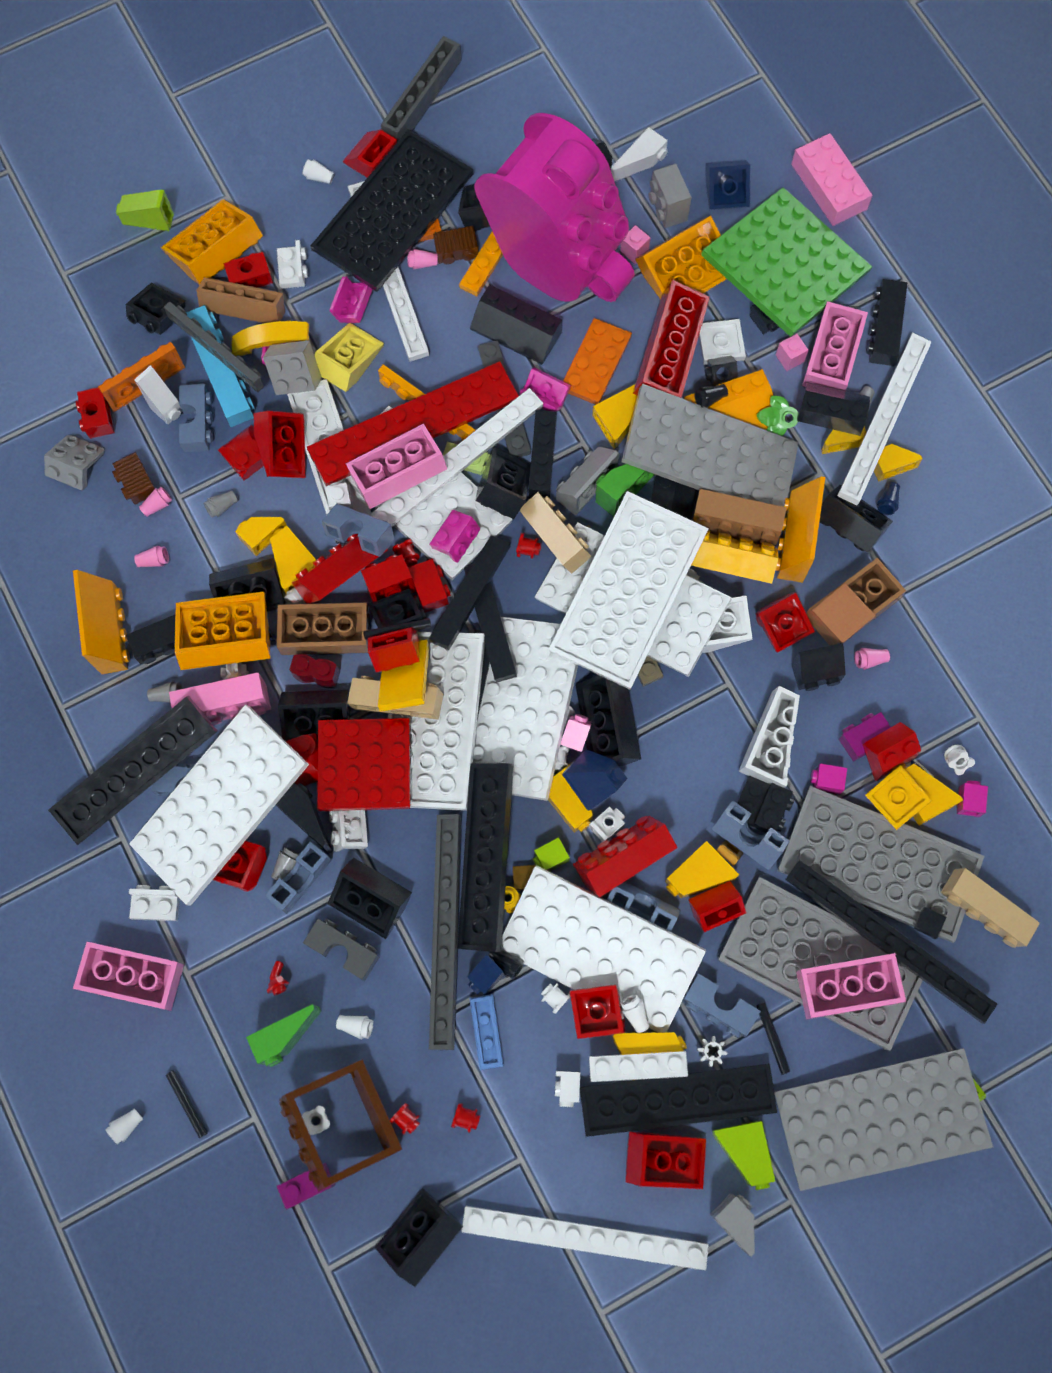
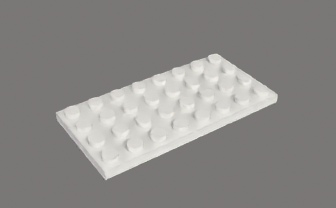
(430, 515)
(628, 590)
(686, 627)
(526, 715)
(445, 747)
(218, 804)
(599, 944)

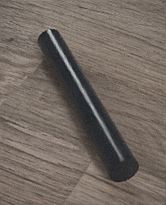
(419, 624)
(773, 1039)
(186, 1104)

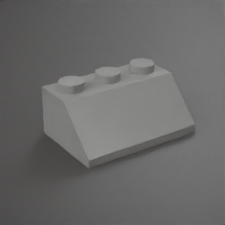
(582, 484)

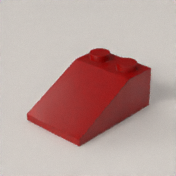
(281, 443)
(665, 1160)

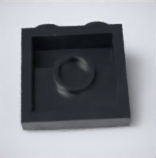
(149, 310)
(397, 609)
(766, 804)

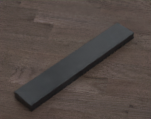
(469, 592)
(495, 637)

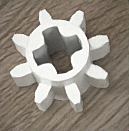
(234, 670)
(719, 1052)

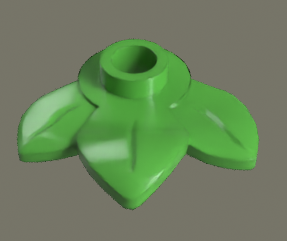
(775, 415)

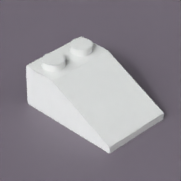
(733, 626)

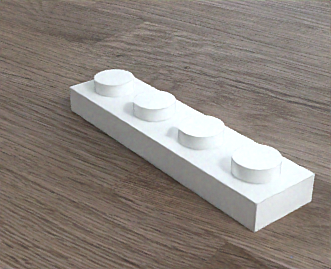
(638, 1066)

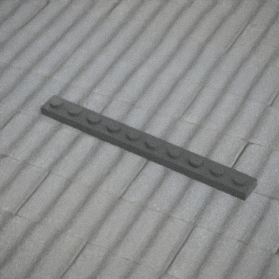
(445, 933)

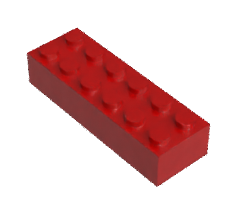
(673, 339)

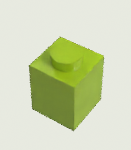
(551, 855)

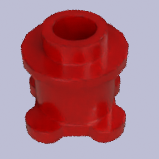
(528, 546)
(407, 550)
(466, 1118)
(406, 1119)

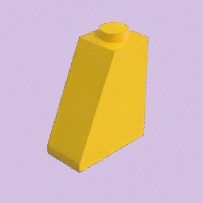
(615, 415)
(289, 556)
(942, 796)
(568, 804)
(700, 872)
(648, 1043)

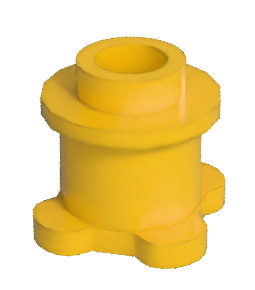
(510, 906)

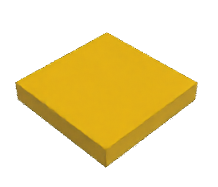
(898, 797)

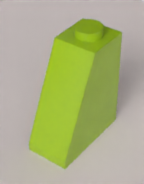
(146, 210)
(748, 1152)

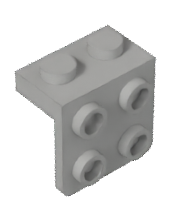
(70, 461)

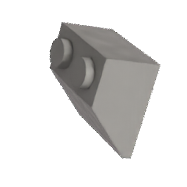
(737, 1221)

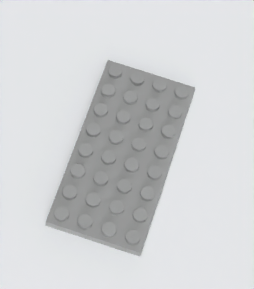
(708, 449)
(875, 862)
(790, 935)
(882, 1119)

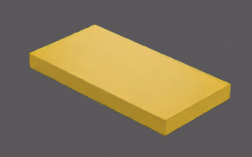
(405, 684)

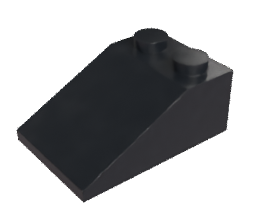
(504, 483)
(302, 811)

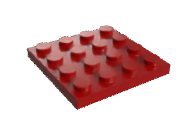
(363, 764)

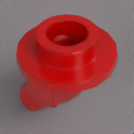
(277, 983)

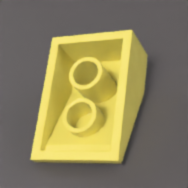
(347, 356)

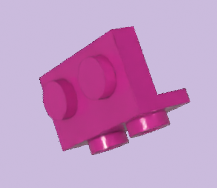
(350, 301)
(547, 389)
(455, 535)

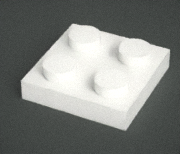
(721, 340)

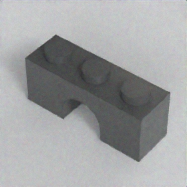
(325, 937)

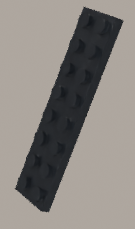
(133, 770)
(485, 857)
(678, 1100)

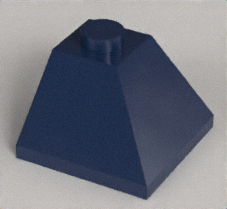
(594, 778)

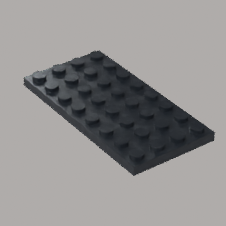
(392, 210)

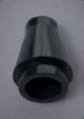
(709, 395)
(507, 963)

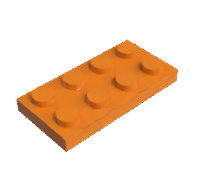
(596, 361)
(123, 388)

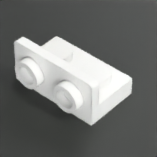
(291, 267)
(348, 829)
(154, 904)

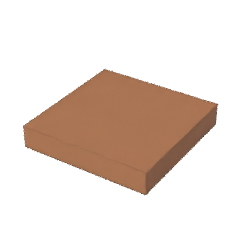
(843, 614)

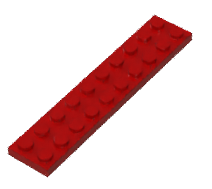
(437, 410)

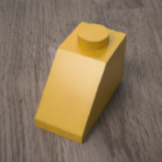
(842, 441)
(895, 461)
(257, 531)

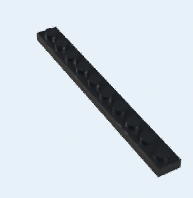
(891, 942)

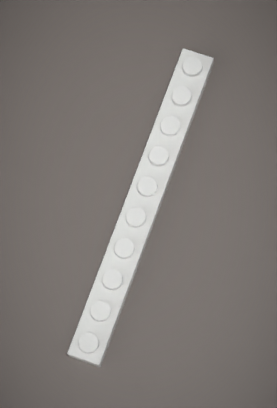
(402, 310)
(884, 419)
(462, 456)
(585, 1238)

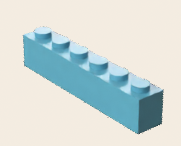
(224, 381)

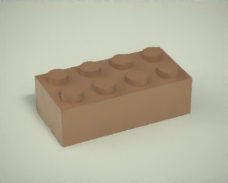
(739, 517)
(873, 586)
(322, 628)

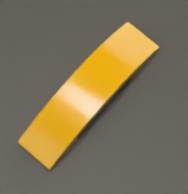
(269, 334)

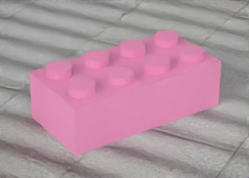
(831, 179)
(835, 346)
(396, 466)
(227, 697)
(128, 976)
(850, 986)

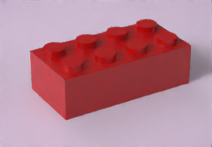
(624, 855)

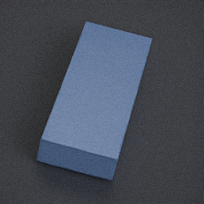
(486, 1032)

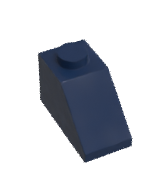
(485, 976)

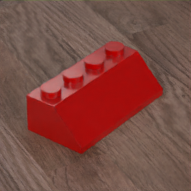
(332, 570)

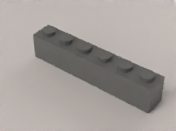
(423, 88)

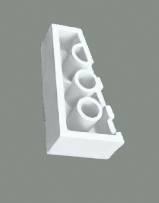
(771, 744)

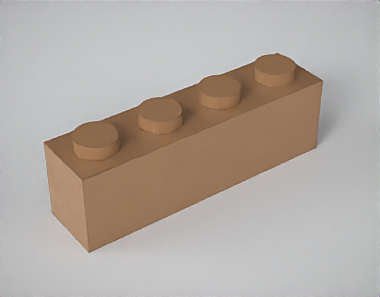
(241, 301)

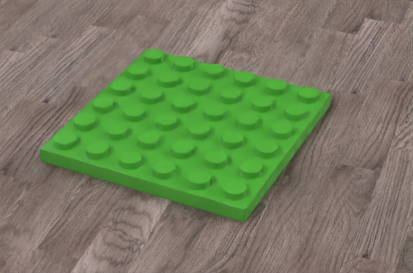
(786, 261)

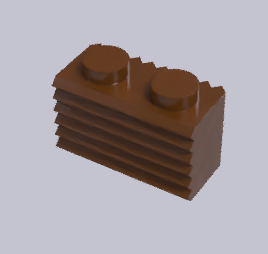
(455, 245)
(133, 477)

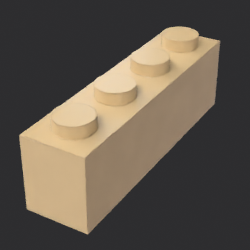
(555, 533)
(365, 694)
(990, 908)

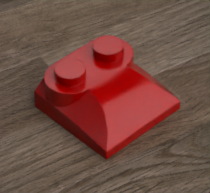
(243, 453)
(784, 621)
(307, 748)
(243, 867)
(597, 1011)

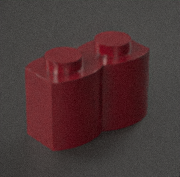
(321, 671)

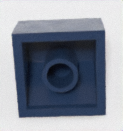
(728, 184)

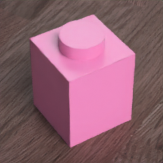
(635, 244)
(791, 352)
(576, 732)

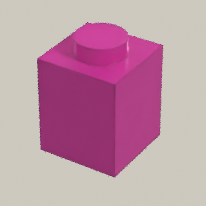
(829, 778)
(974, 799)

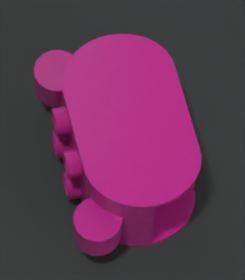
(558, 212)

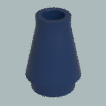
(889, 500)

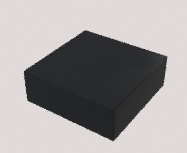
(930, 923)

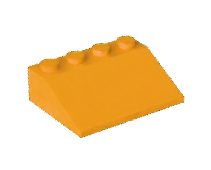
(213, 240)
(682, 260)
(745, 398)
(800, 531)
(101, 622)
(221, 631)

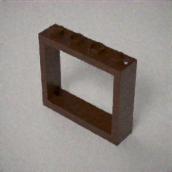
(375, 1111)

